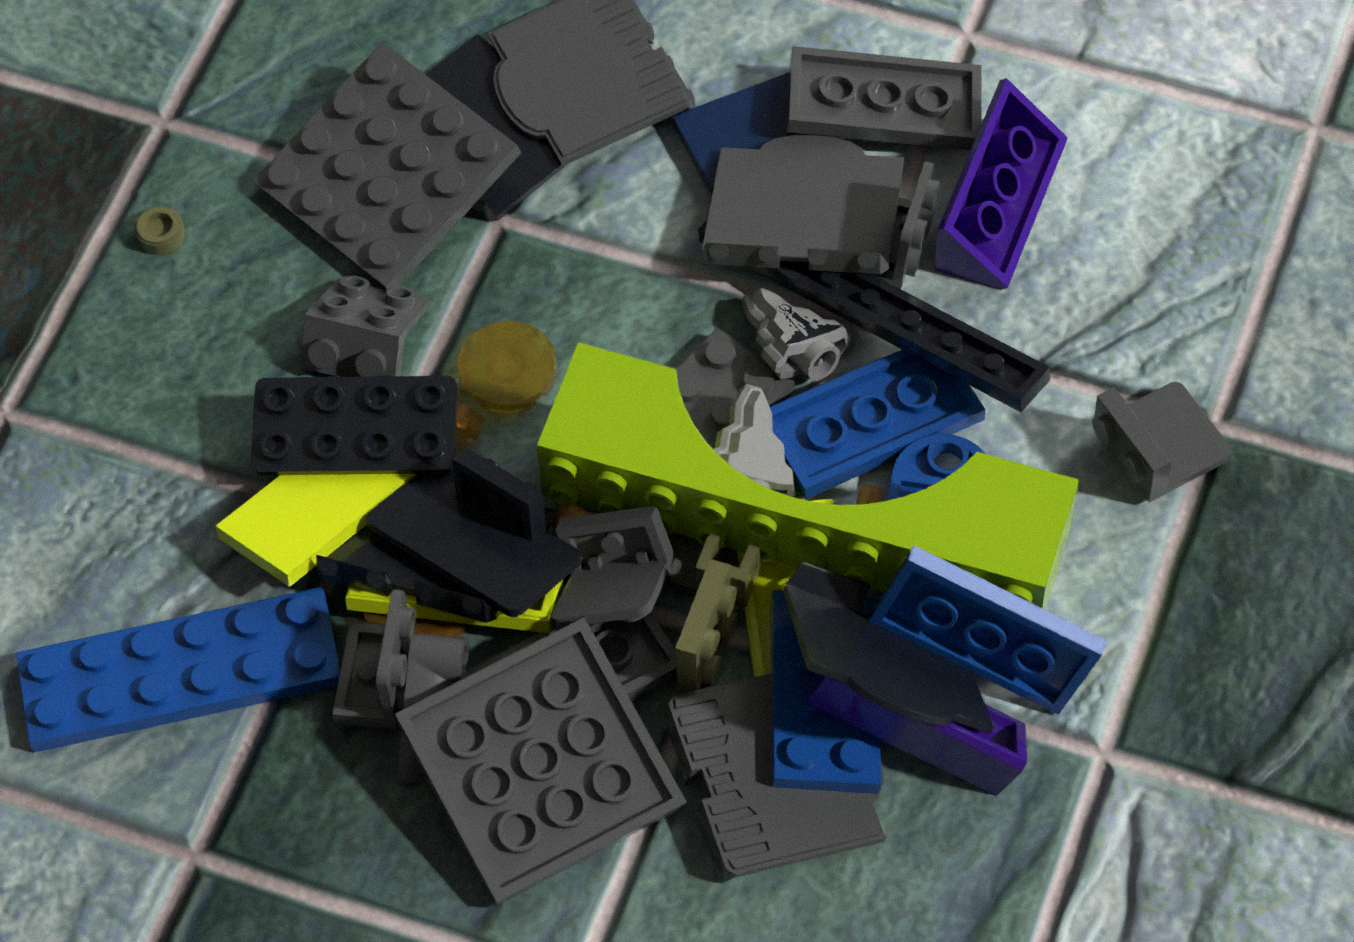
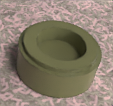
(159, 230)

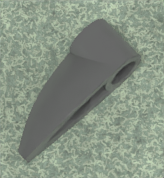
(431, 667)

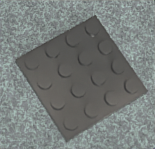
(387, 167)
(540, 761)

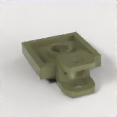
(711, 613)

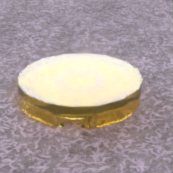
(507, 366)

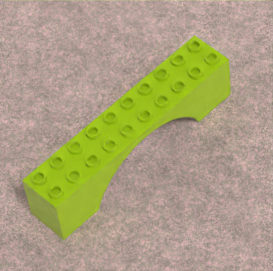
(628, 443)

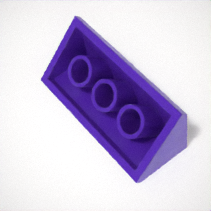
(999, 190)
(965, 752)

